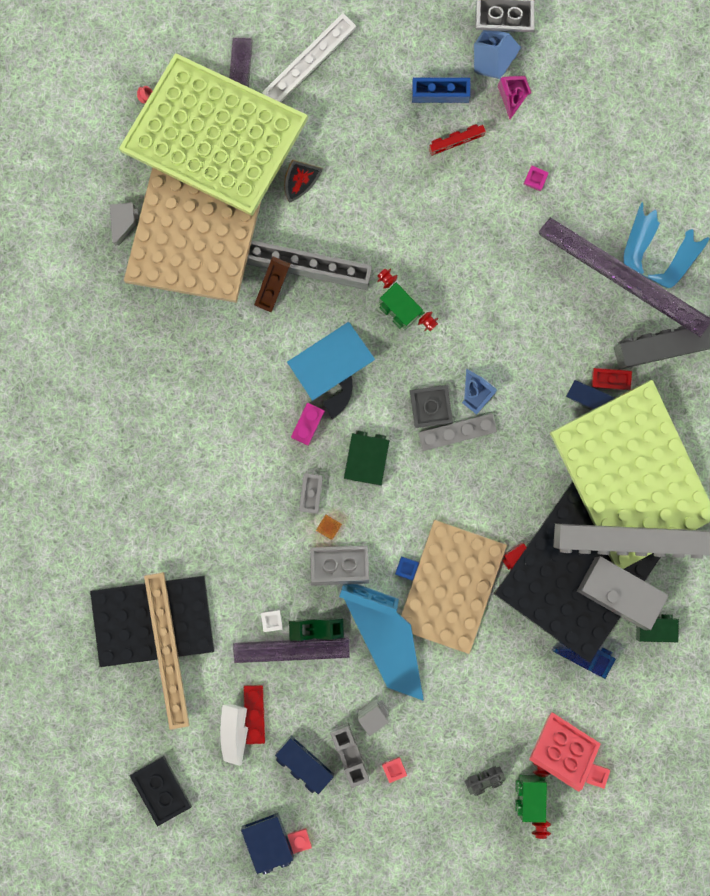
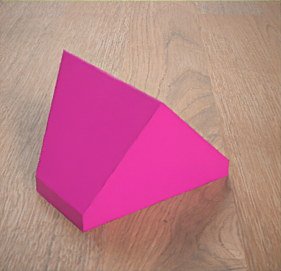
(513, 92)

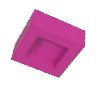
(536, 178)

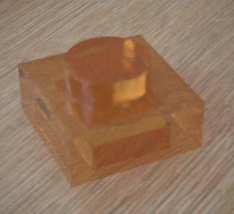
(328, 527)

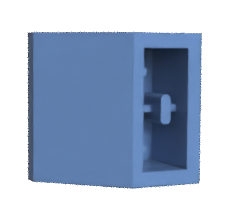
(494, 53)

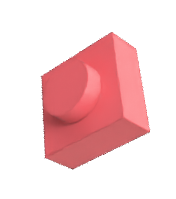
(394, 769)
(598, 776)
(299, 841)

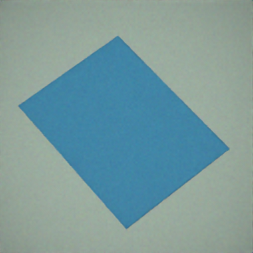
(330, 361)

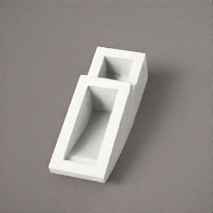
(233, 733)

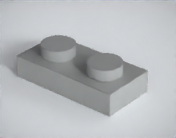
(310, 493)

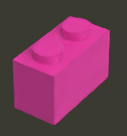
(307, 424)

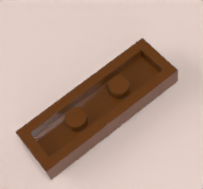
(272, 284)

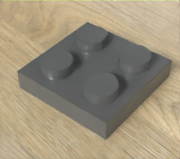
(431, 406)

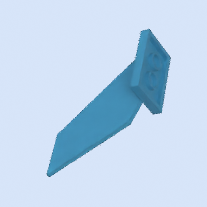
(386, 636)

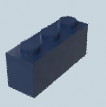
(304, 765)

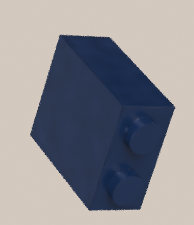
(267, 844)

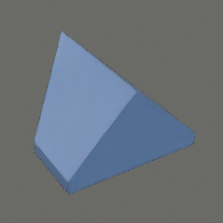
(477, 392)

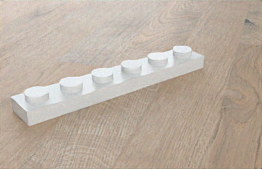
(310, 58)

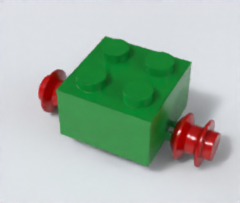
(401, 305)
(532, 801)

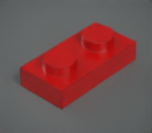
(611, 379)

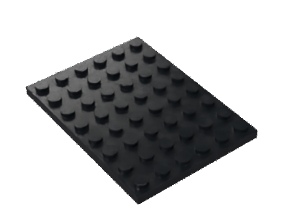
(547, 581)

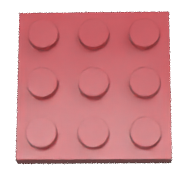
(565, 752)

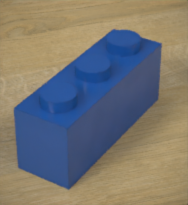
(440, 90)

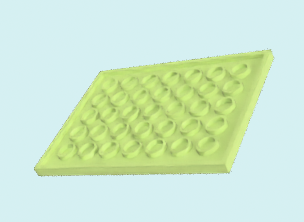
(213, 134)
(633, 467)

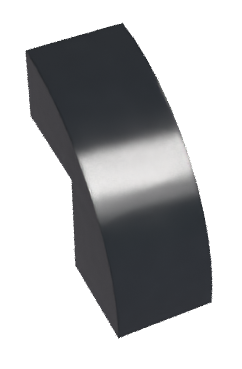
(339, 402)

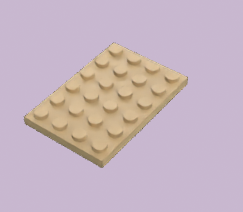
(452, 586)

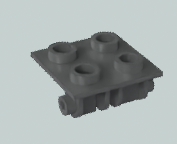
(478, 787)

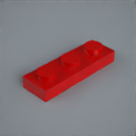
(456, 139)
(255, 714)

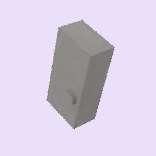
(622, 593)

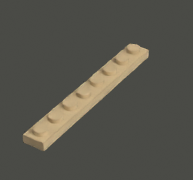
(166, 650)

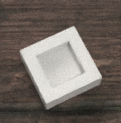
(271, 621)

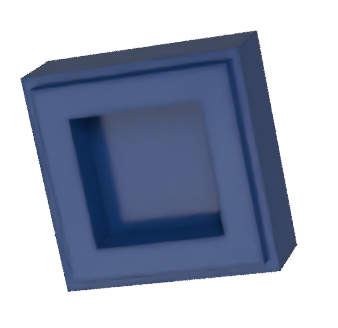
(407, 568)

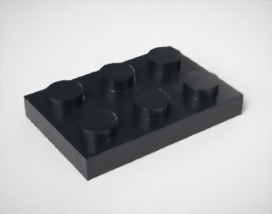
(160, 791)

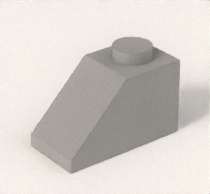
(123, 221)

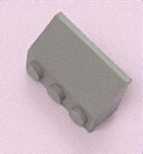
(505, 15)

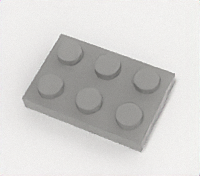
(339, 565)

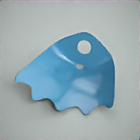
(641, 237)

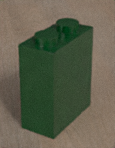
(366, 458)

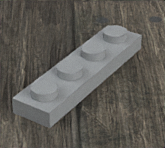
(457, 432)

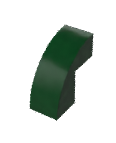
(316, 629)

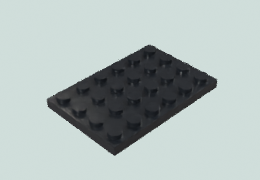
(126, 628)

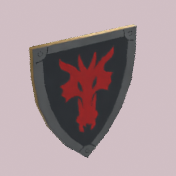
(300, 179)

